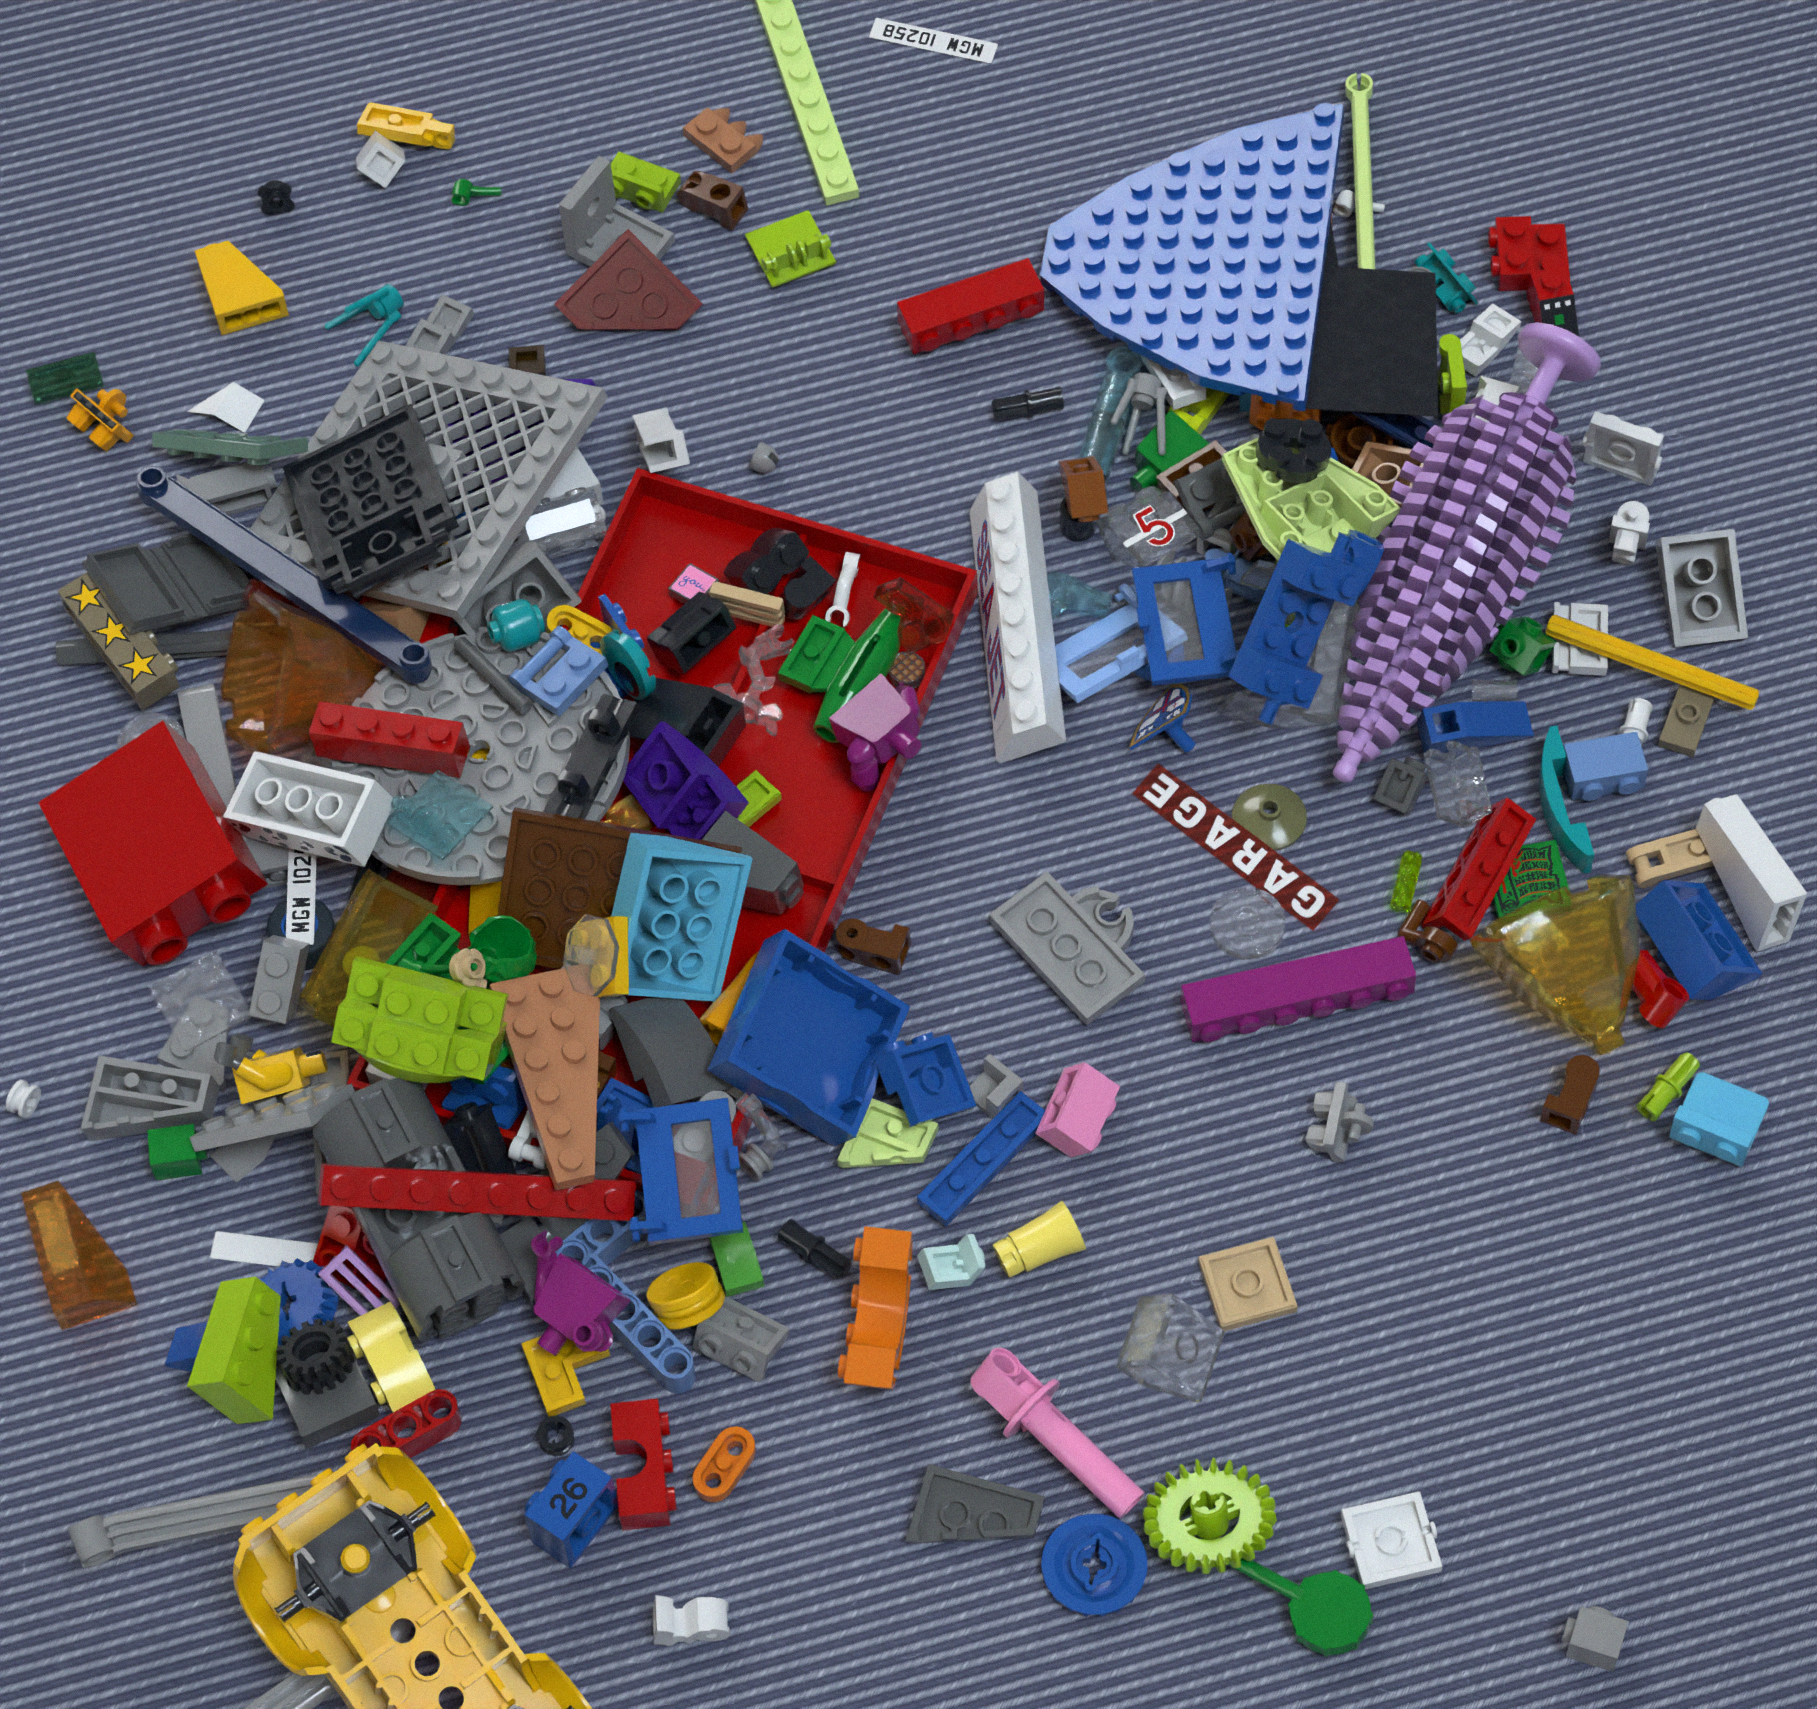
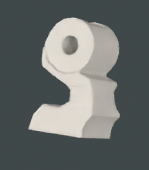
(698, 1619)

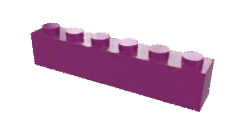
(1298, 989)

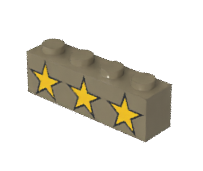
(130, 657)

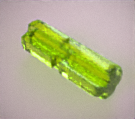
(1406, 881)

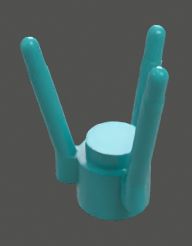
(382, 303)

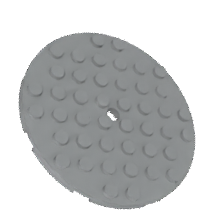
(518, 771)

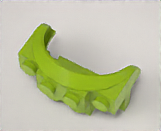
(418, 1022)

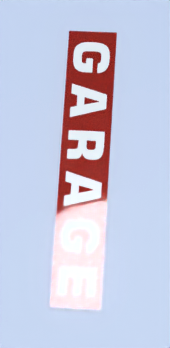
(1235, 846)

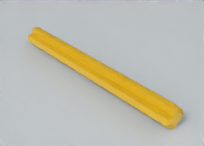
(1652, 662)

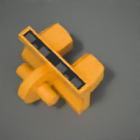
(87, 410)

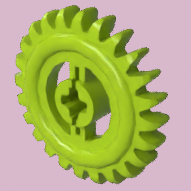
(1213, 1501)

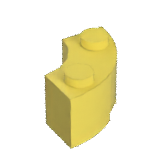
(390, 1356)

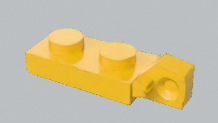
(406, 126)

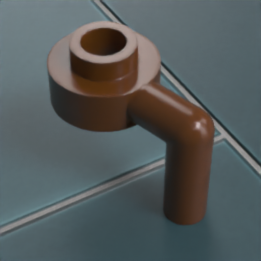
(1433, 942)

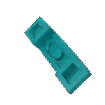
(1571, 838)

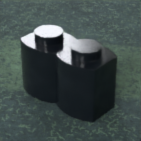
(770, 557)

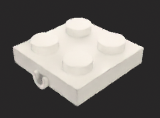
(1623, 448)
(1391, 1540)

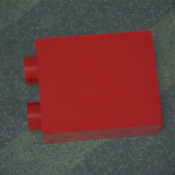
(153, 846)

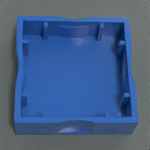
(808, 1038)

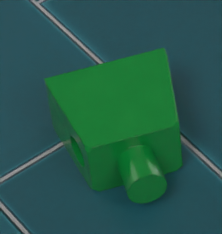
(1180, 443)

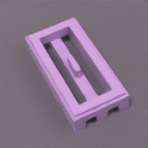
(337, 1263)

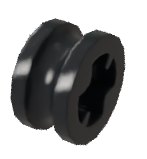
(557, 1423)

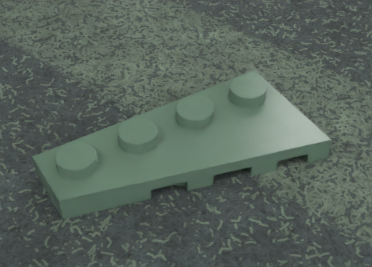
(229, 445)

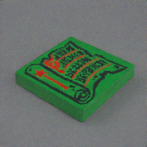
(1531, 875)

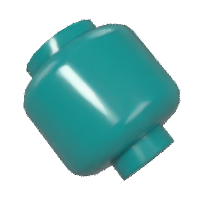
(516, 625)

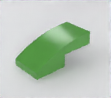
(737, 1262)

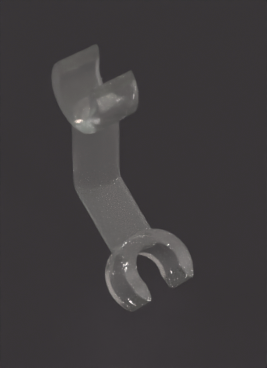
(753, 1109)

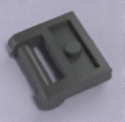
(1205, 488)

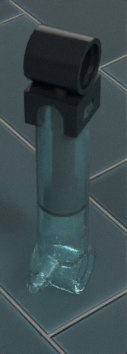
(1101, 436)

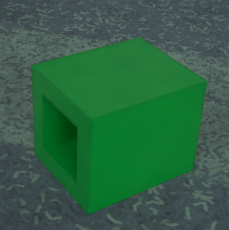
(173, 1153)

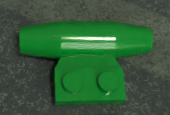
(835, 664)

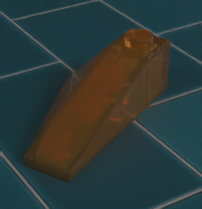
(76, 1262)

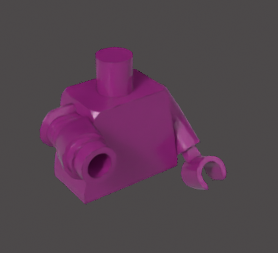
(876, 727)
(572, 1300)

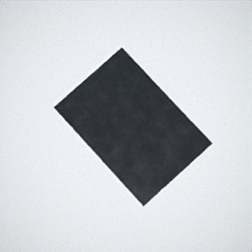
(1375, 343)

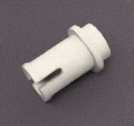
(1637, 718)

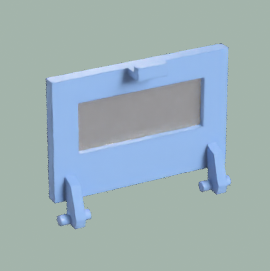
(1102, 651)

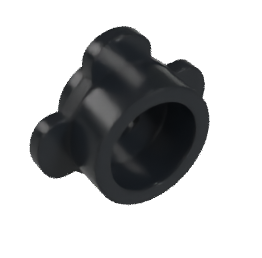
(272, 190)

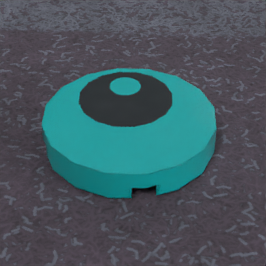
(628, 664)

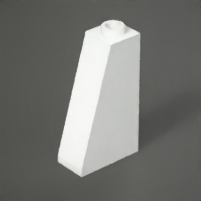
(1752, 872)

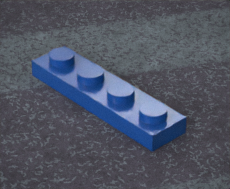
(981, 1159)

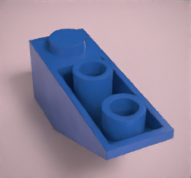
(1474, 724)

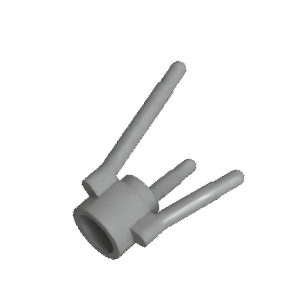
(1144, 392)

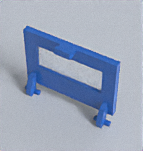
(1185, 620)
(686, 1171)

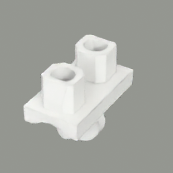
(1629, 531)

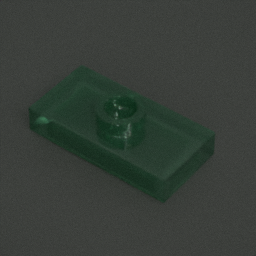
(63, 377)

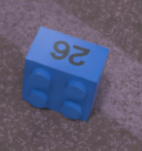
(570, 1509)

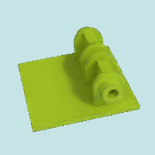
(791, 248)

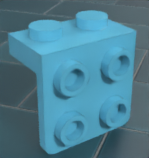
(1719, 1118)

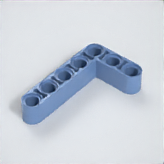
(643, 1323)

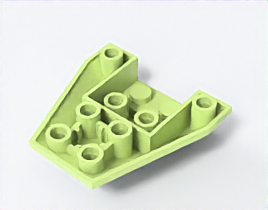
(1307, 510)

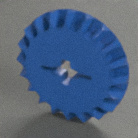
(310, 1294)
(1076, 1544)

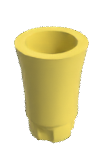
(1040, 1241)

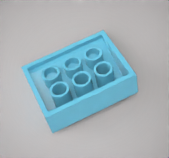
(680, 915)

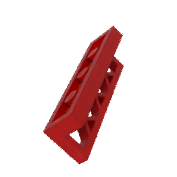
(1480, 869)

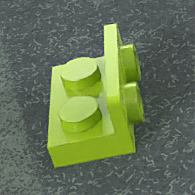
(643, 182)

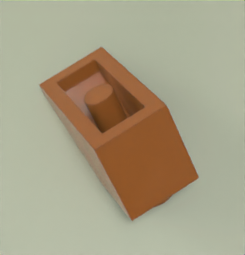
(1084, 488)

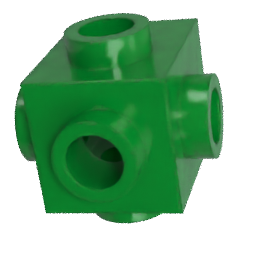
(1522, 645)

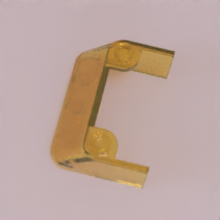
(370, 927)

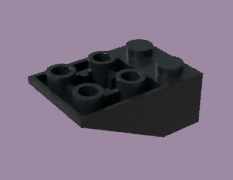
(696, 711)

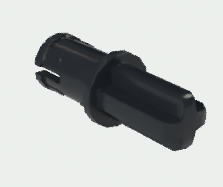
(1028, 403)
(814, 1249)

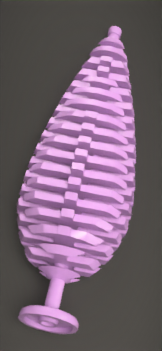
(1460, 547)

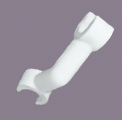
(844, 584)

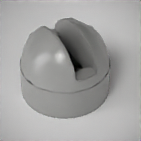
(764, 459)

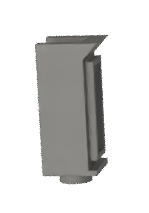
(234, 487)

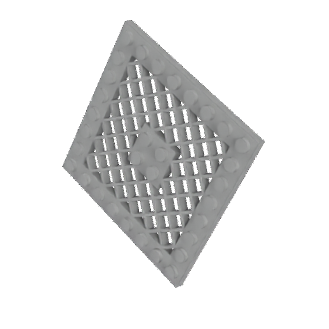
(394, 367)

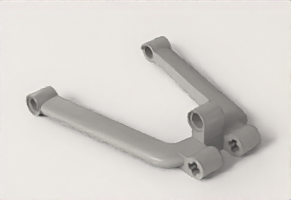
(104, 1538)

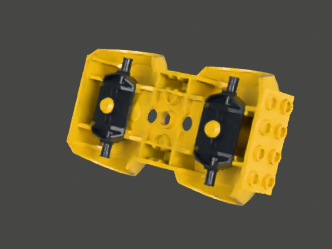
(373, 1550)

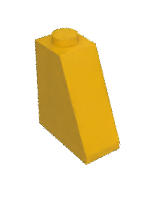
(238, 288)

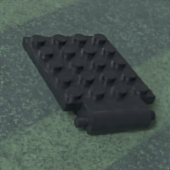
(372, 504)

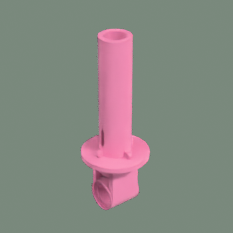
(1028, 1407)

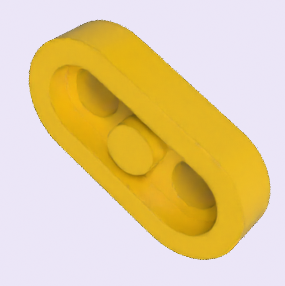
(581, 625)

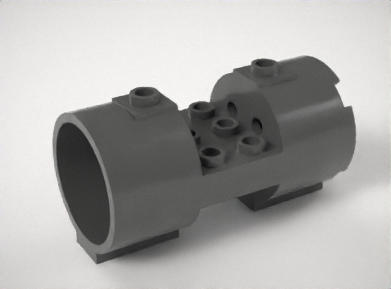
(440, 1264)

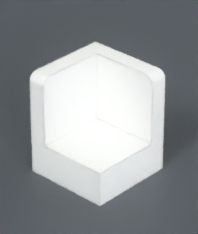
(380, 159)

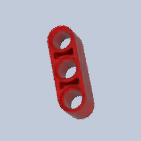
(417, 1416)

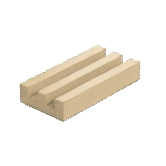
(749, 604)

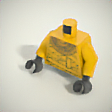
(266, 1074)

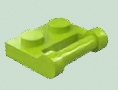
(1451, 375)

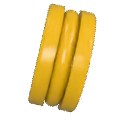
(686, 1295)

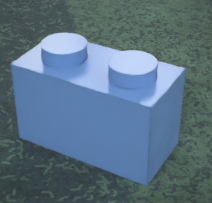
(1605, 766)

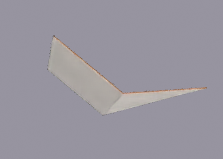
(231, 405)

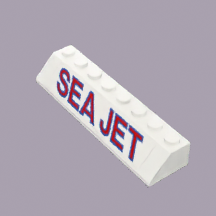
(1016, 618)

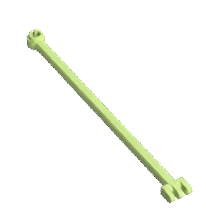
(1362, 168)

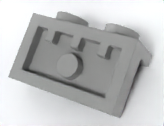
(740, 1339)

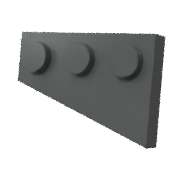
(971, 1509)

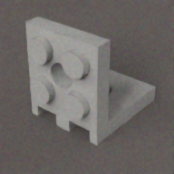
(596, 221)

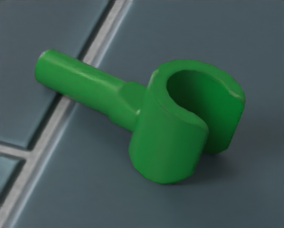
(464, 189)

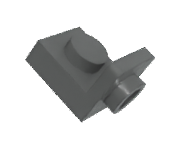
(1402, 784)

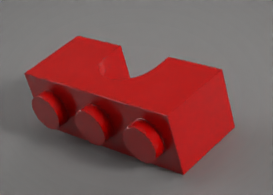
(643, 1498)

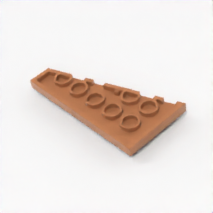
(555, 1058)

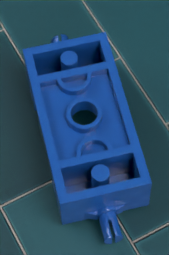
(1277, 656)

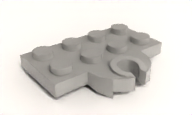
(1072, 943)
(271, 1115)

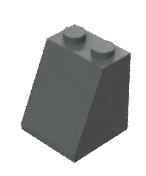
(773, 876)

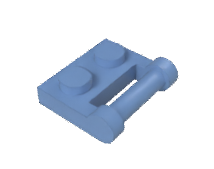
(566, 678)

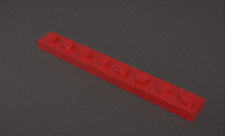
(473, 1192)

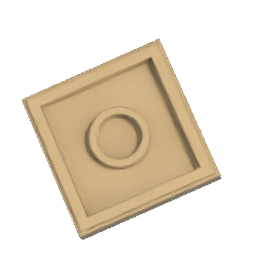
(1247, 1284)

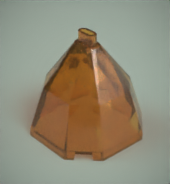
(281, 669)

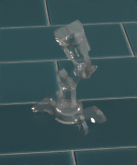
(763, 648)

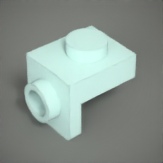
(952, 1264)

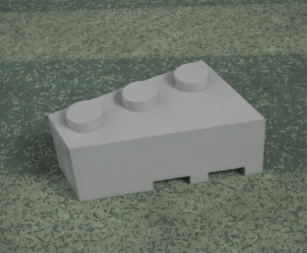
(142, 1096)

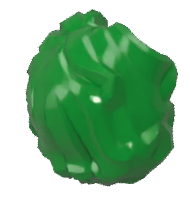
(505, 947)

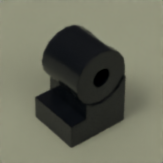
(807, 589)

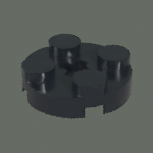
(1306, 436)

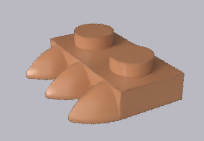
(722, 140)

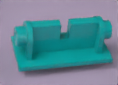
(1455, 289)

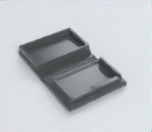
(167, 582)

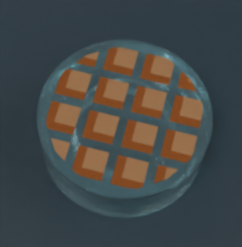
(907, 669)

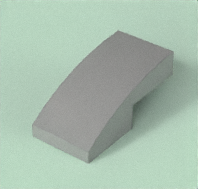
(442, 327)

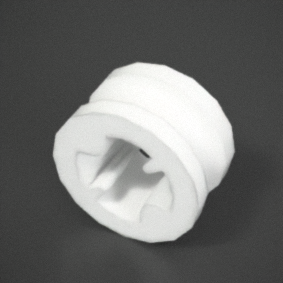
(23, 1098)

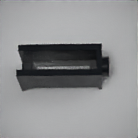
(478, 1139)

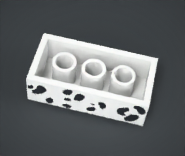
(309, 808)

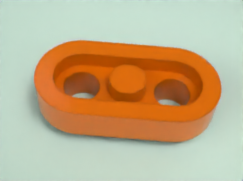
(722, 1465)

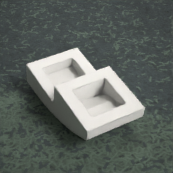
(1487, 338)

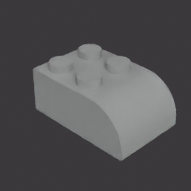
(521, 575)

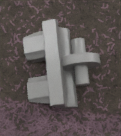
(1344, 1122)

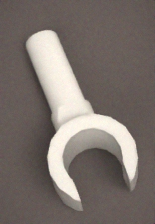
(1346, 203)

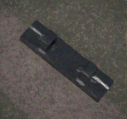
(592, 757)

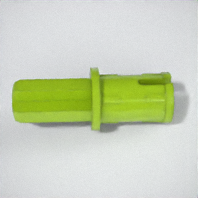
(1668, 1086)

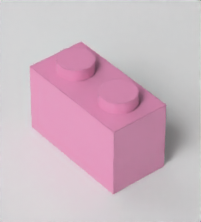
(1078, 1110)

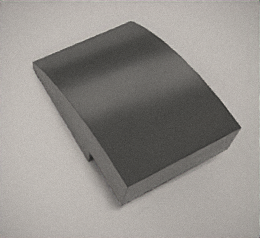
(667, 1050)
(332, 1411)

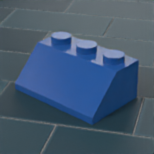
(1695, 939)

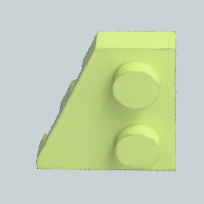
(887, 1139)

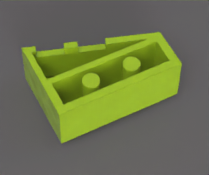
(239, 1351)

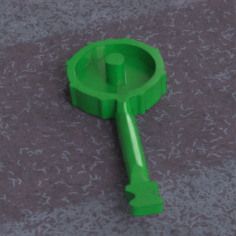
(1326, 1610)

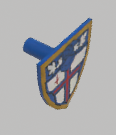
(1168, 716)

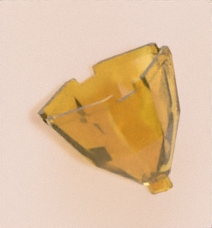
(1571, 956)

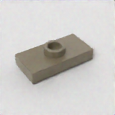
(1686, 721)

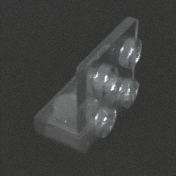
(200, 1001)

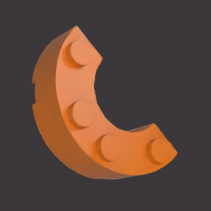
(881, 1306)

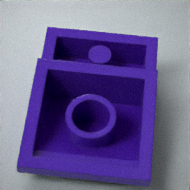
(680, 784)

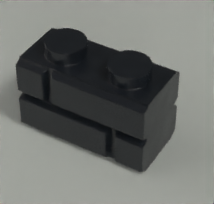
(691, 632)

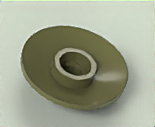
(1275, 829)

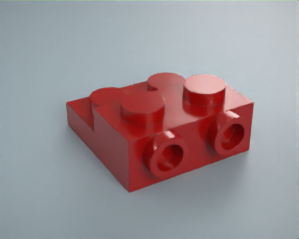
(1524, 249)

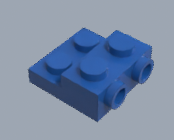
(926, 1078)

